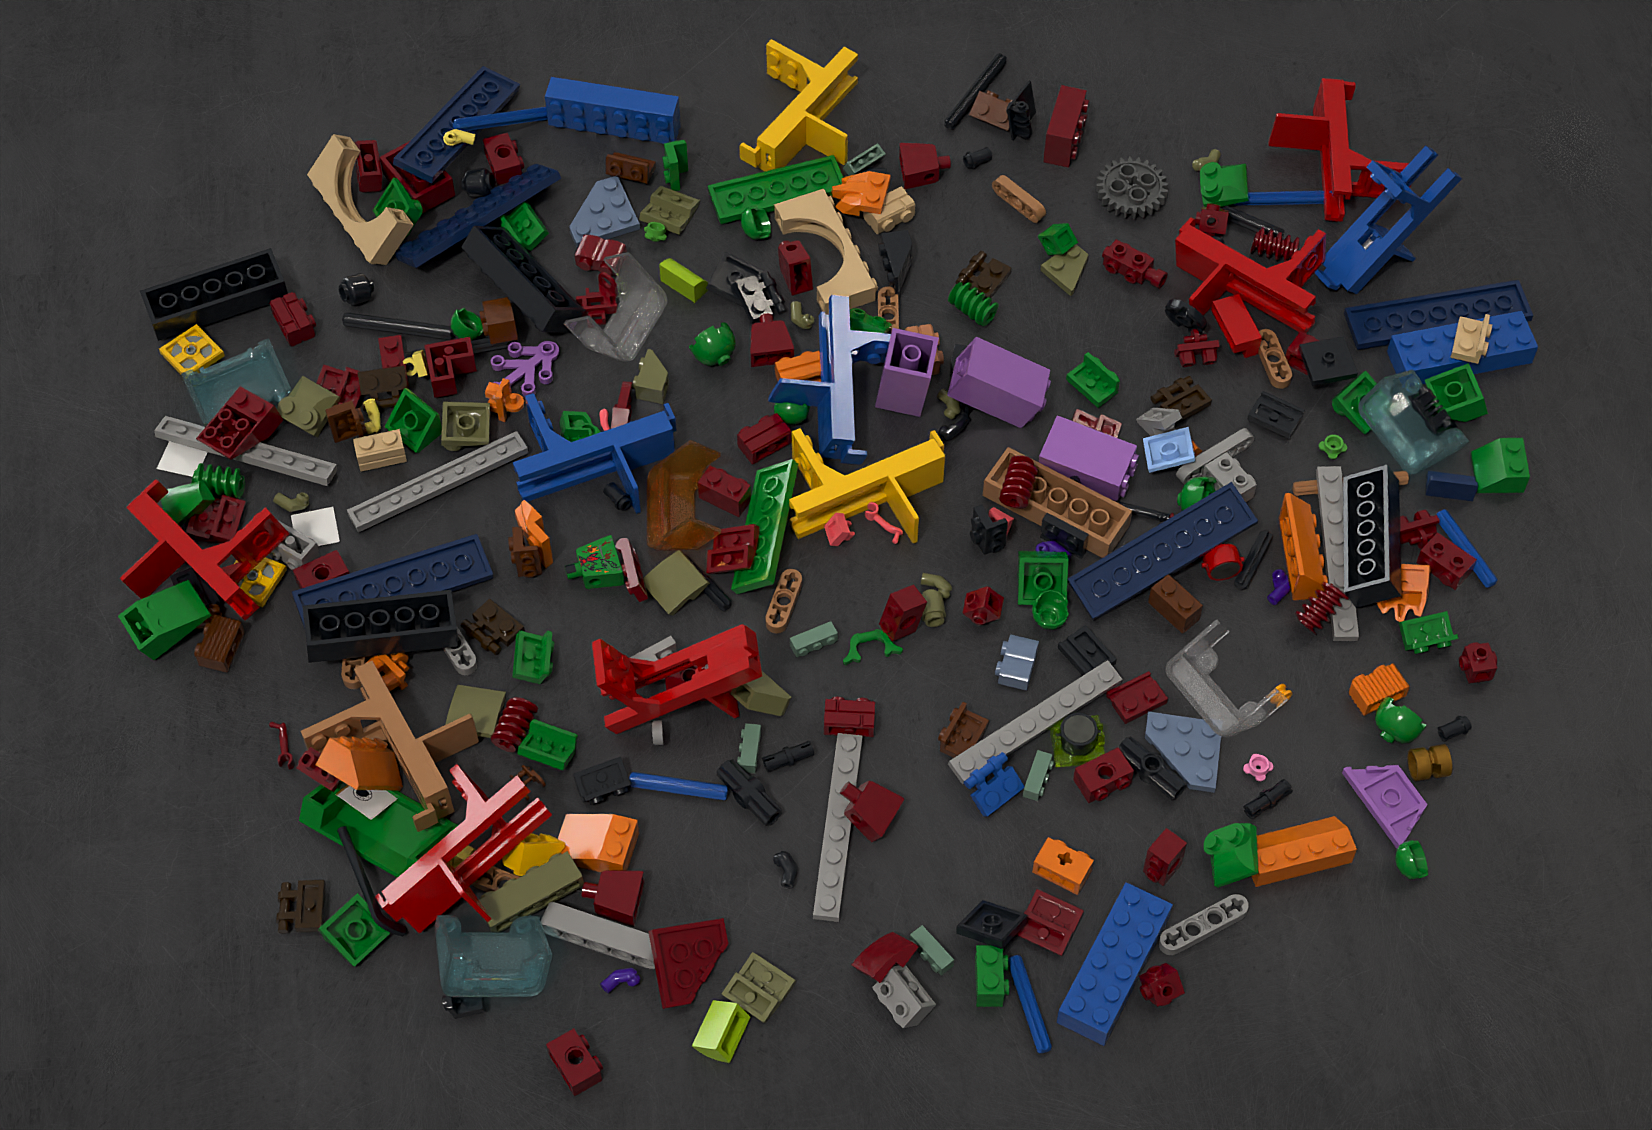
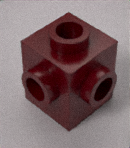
(1214, 211)
(983, 605)
(1478, 662)
(1161, 984)

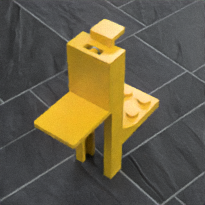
(803, 118)
(881, 482)

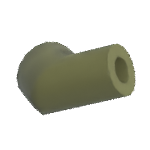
(1213, 157)
(798, 318)
(952, 404)
(291, 505)
(938, 582)

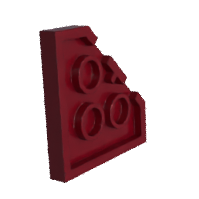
(685, 958)

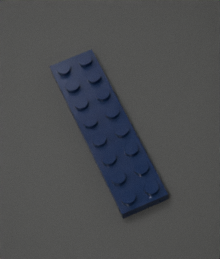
(427, 152)
(478, 214)
(1376, 322)
(1162, 551)
(430, 570)

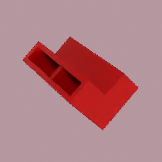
(1237, 325)

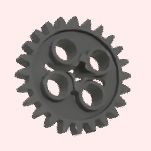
(1131, 187)

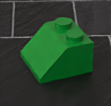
(1458, 393)
(1501, 466)
(1041, 572)

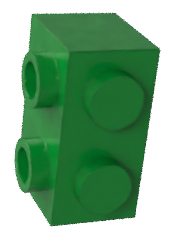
(990, 976)

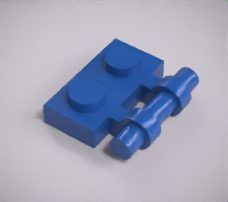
(998, 789)

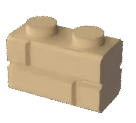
(896, 209)
(379, 450)

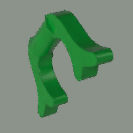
(878, 635)

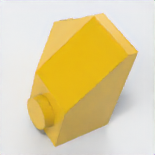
(532, 852)

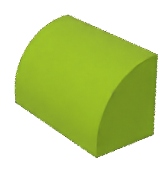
(682, 280)
(721, 1030)

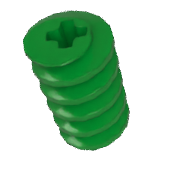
(972, 304)
(220, 482)

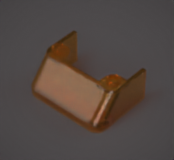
(671, 500)

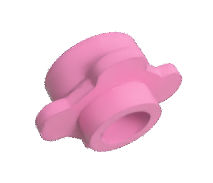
(1261, 761)

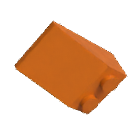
(599, 840)

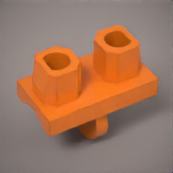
(503, 399)
(394, 667)

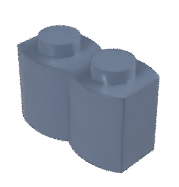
(1017, 662)

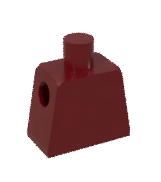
(921, 164)
(791, 257)
(769, 341)
(870, 808)
(616, 895)

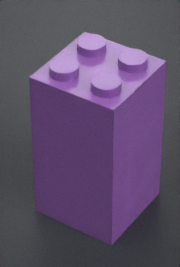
(906, 372)
(999, 382)
(1093, 456)

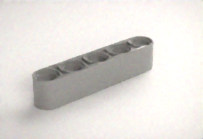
(598, 934)

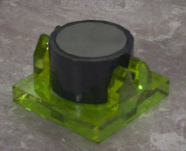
(1077, 736)

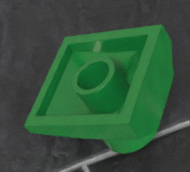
(1224, 184)
(397, 197)
(1348, 400)
(1232, 853)
(353, 930)

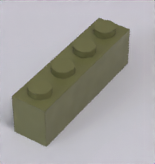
(531, 891)

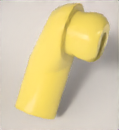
(457, 136)
(374, 416)

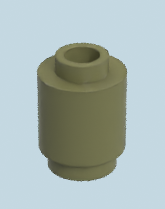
(935, 610)

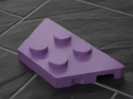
(1388, 798)

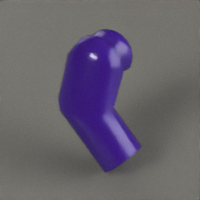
(1052, 546)
(1281, 586)
(620, 975)

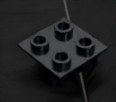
(1021, 112)
(1425, 406)

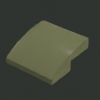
(670, 209)
(675, 582)
(481, 703)
(759, 987)

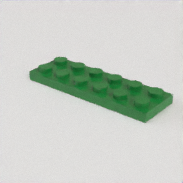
(773, 186)
(769, 511)

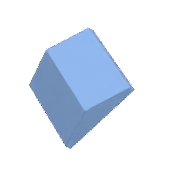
(1169, 449)

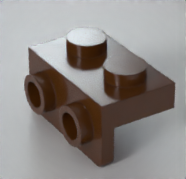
(991, 110)
(630, 167)
(345, 421)
(525, 558)
(963, 731)

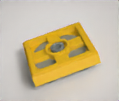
(191, 351)
(262, 580)

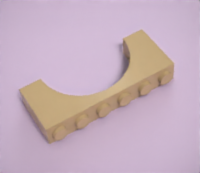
(332, 178)
(817, 215)

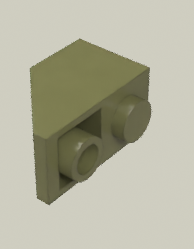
(652, 380)
(762, 696)

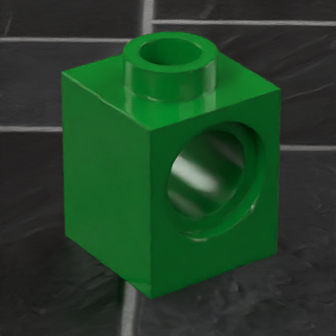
(1057, 239)

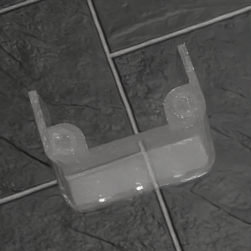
(636, 314)
(1190, 674)

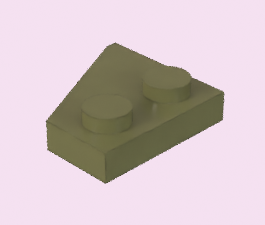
(1066, 268)

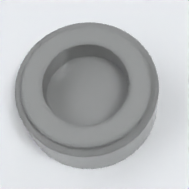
(657, 732)

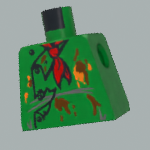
(597, 564)

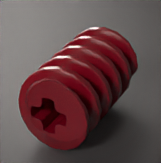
(1275, 245)
(1018, 482)
(1320, 606)
(513, 723)

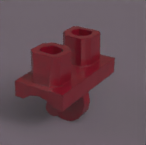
(1195, 346)
(1419, 530)
(308, 766)

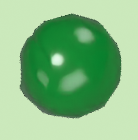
(755, 223)
(466, 324)
(791, 412)
(1050, 609)
(1411, 860)

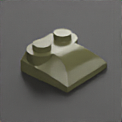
(307, 406)
(465, 424)

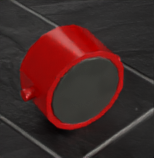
(1223, 562)

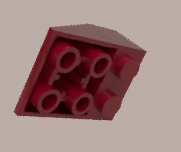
(240, 424)

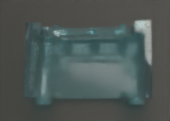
(253, 370)
(1402, 428)
(492, 961)

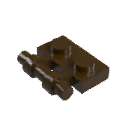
(991, 276)
(380, 381)
(1187, 402)
(497, 622)
(309, 906)

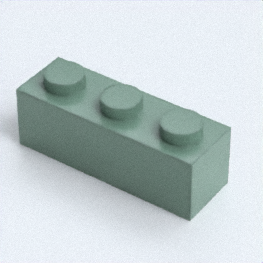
(864, 160)
(813, 639)
(749, 747)
(1038, 775)
(931, 950)

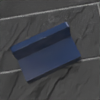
(1450, 486)

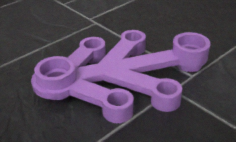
(527, 367)

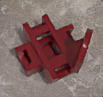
(606, 296)

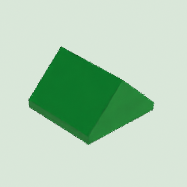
(416, 421)

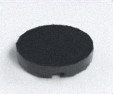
(1184, 314)

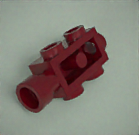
(1132, 264)

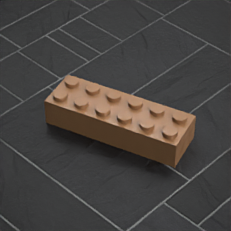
(1067, 500)

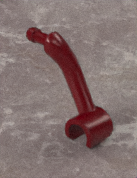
(283, 738)

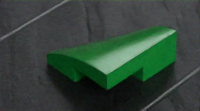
(576, 426)
(186, 501)

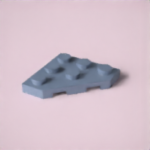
(604, 212)
(1186, 747)

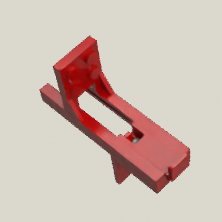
(1329, 134)
(1270, 289)
(175, 547)
(722, 665)
(432, 884)

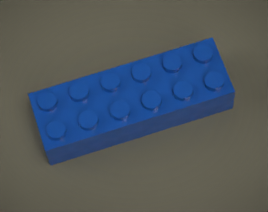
(612, 110)
(1430, 349)
(1114, 964)

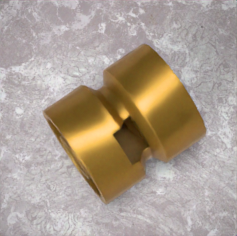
(1425, 762)

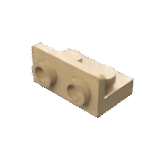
(1470, 339)

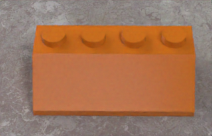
(1301, 548)
(361, 763)
(1303, 850)

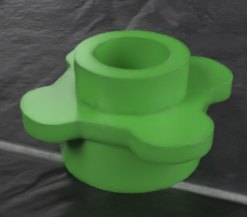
(655, 231)
(1335, 441)

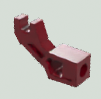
(622, 411)

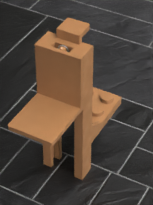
(414, 755)

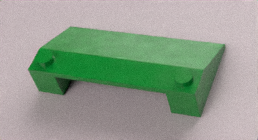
(385, 840)

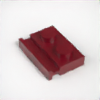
(1137, 697)

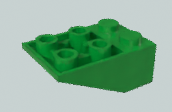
(164, 618)

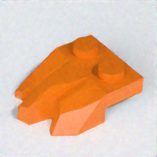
(862, 193)
(534, 531)
(1414, 592)

